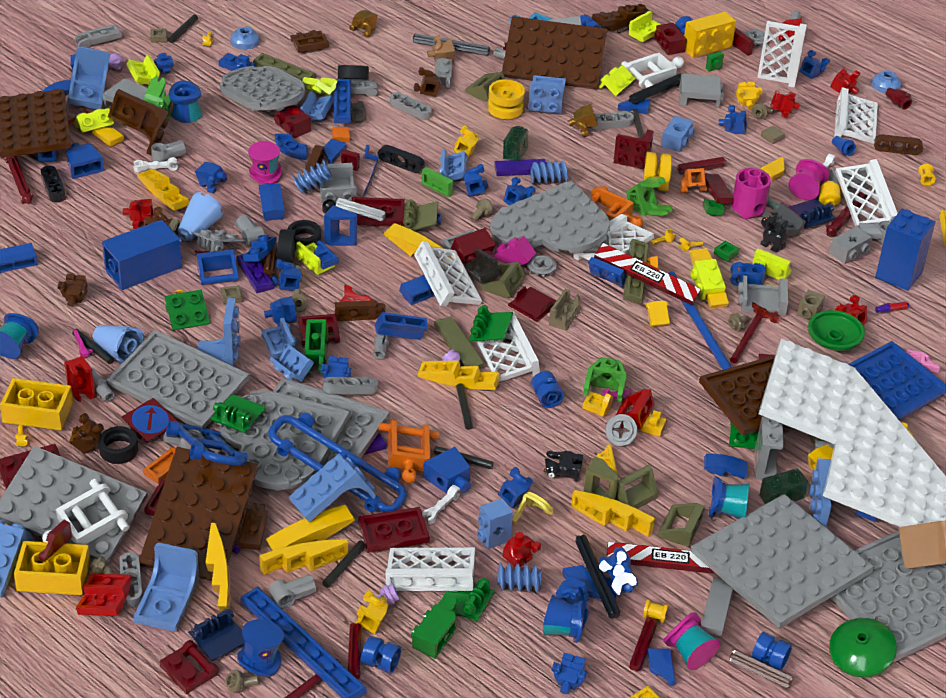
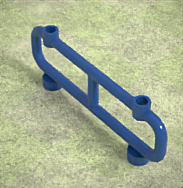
(305, 423)
(212, 441)

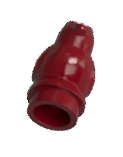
(899, 97)

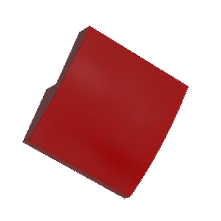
(104, 594)

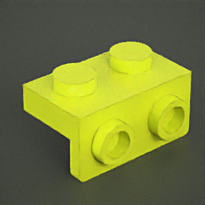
(643, 27)
(143, 71)
(618, 80)
(321, 86)
(93, 121)
(307, 256)
(775, 265)
(707, 277)

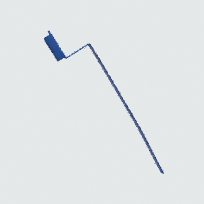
(369, 156)

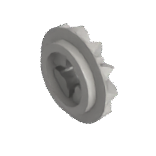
(757, 36)
(536, 262)
(616, 422)

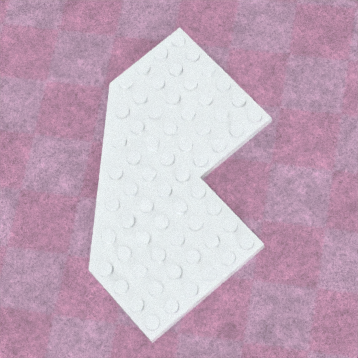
(874, 457)

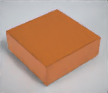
(341, 134)

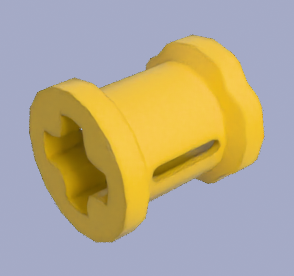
(928, 168)
(655, 611)

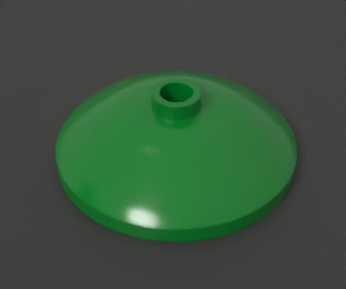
(836, 330)
(863, 657)

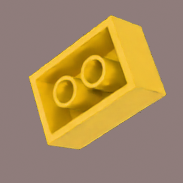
(709, 34)
(36, 404)
(60, 574)

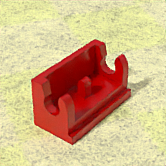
(80, 378)

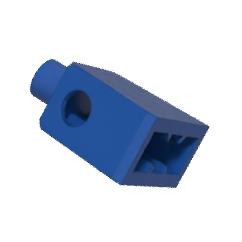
(84, 160)
(448, 470)

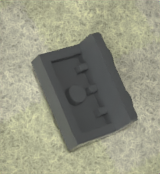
(788, 216)

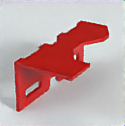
(348, 292)

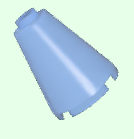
(200, 214)
(118, 340)

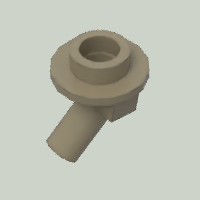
(760, 110)
(483, 207)
(299, 300)
(737, 322)
(100, 567)
(236, 682)

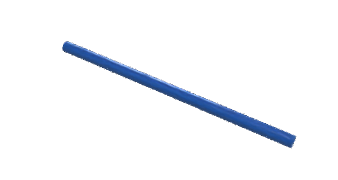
(706, 334)

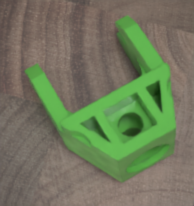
(157, 96)
(646, 200)
(603, 369)

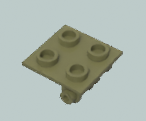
(420, 216)

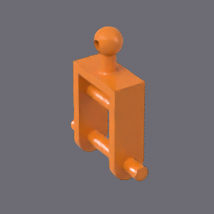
(615, 203)
(406, 457)

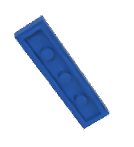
(342, 101)

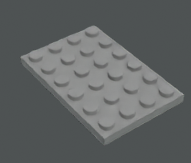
(177, 378)
(51, 481)

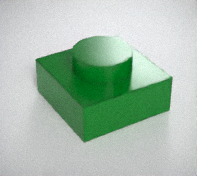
(714, 61)
(713, 208)
(726, 251)

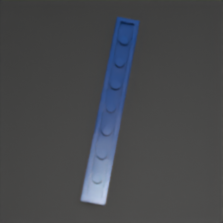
(304, 646)

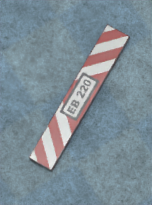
(648, 274)
(661, 557)

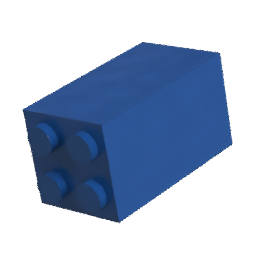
(905, 249)
(142, 254)

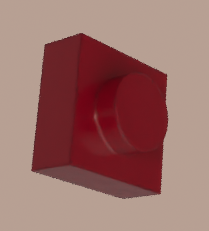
(351, 157)

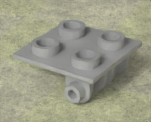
(214, 240)

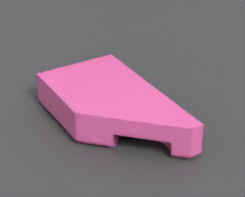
(924, 360)

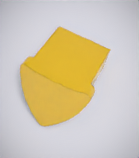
(658, 313)
(598, 403)

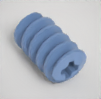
(548, 171)
(313, 177)
(519, 577)

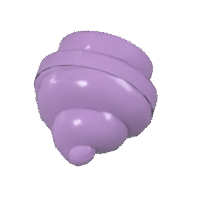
(116, 61)
(451, 356)
(390, 594)

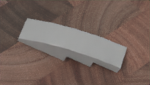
(716, 607)

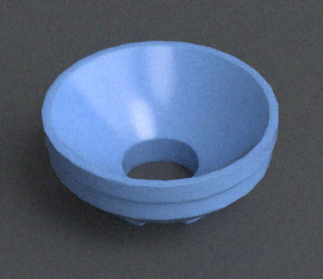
(245, 38)
(886, 80)

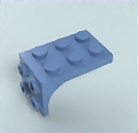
(88, 78)
(546, 94)
(225, 348)
(328, 485)
(819, 504)
(10, 545)
(170, 587)

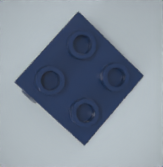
(814, 212)
(218, 635)

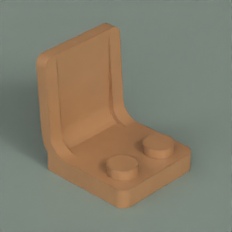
(923, 544)

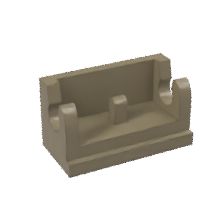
(564, 310)

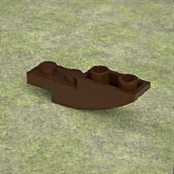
(620, 18)

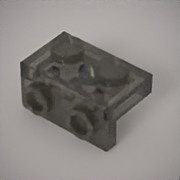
(483, 267)

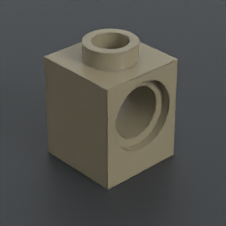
(810, 304)

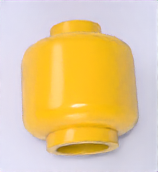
(830, 193)

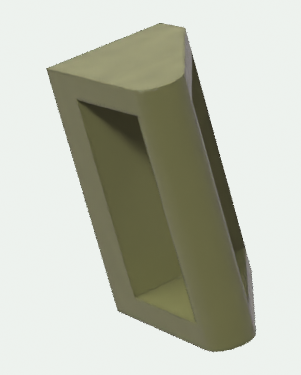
(480, 87)
(508, 283)
(596, 470)
(641, 493)
(685, 535)

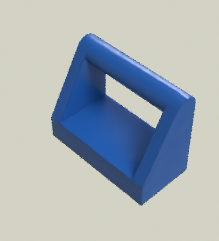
(331, 227)
(217, 261)

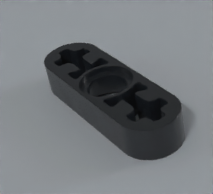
(411, 161)
(51, 189)

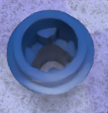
(844, 145)

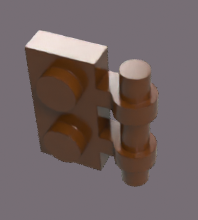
(309, 41)

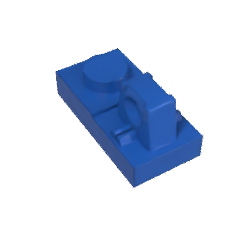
(233, 62)

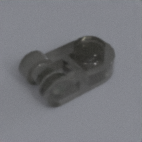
(358, 112)

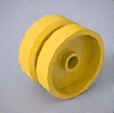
(506, 99)
(660, 169)

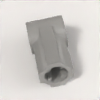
(163, 152)
(248, 229)
(876, 231)
(286, 593)

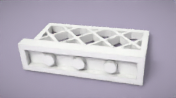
(794, 59)
(843, 115)
(880, 193)
(618, 228)
(439, 279)
(525, 356)
(434, 577)

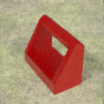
(642, 403)

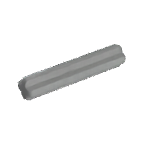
(361, 209)

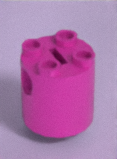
(751, 192)

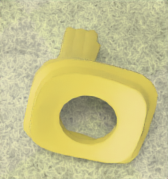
(532, 499)

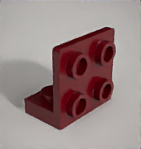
(632, 150)

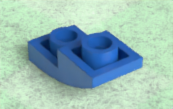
(260, 248)
(720, 463)

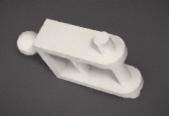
(658, 64)
(90, 531)

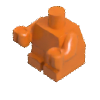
(692, 178)

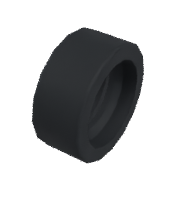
(353, 72)
(307, 227)
(286, 245)
(118, 456)

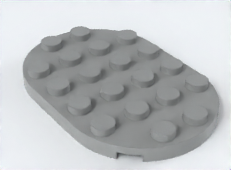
(262, 88)

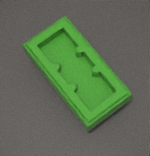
(437, 182)

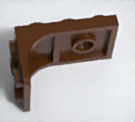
(139, 116)

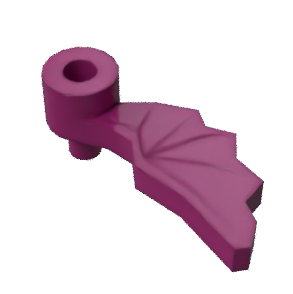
(83, 351)
(626, 393)

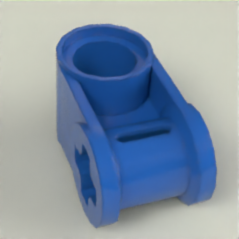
(754, 272)

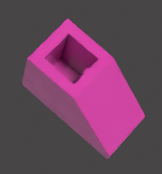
(515, 250)

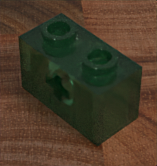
(515, 143)
(790, 483)

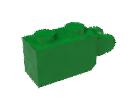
(316, 342)
(436, 628)

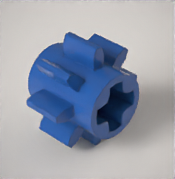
(164, 62)

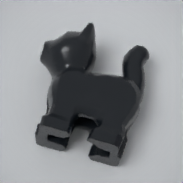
(773, 234)
(568, 466)

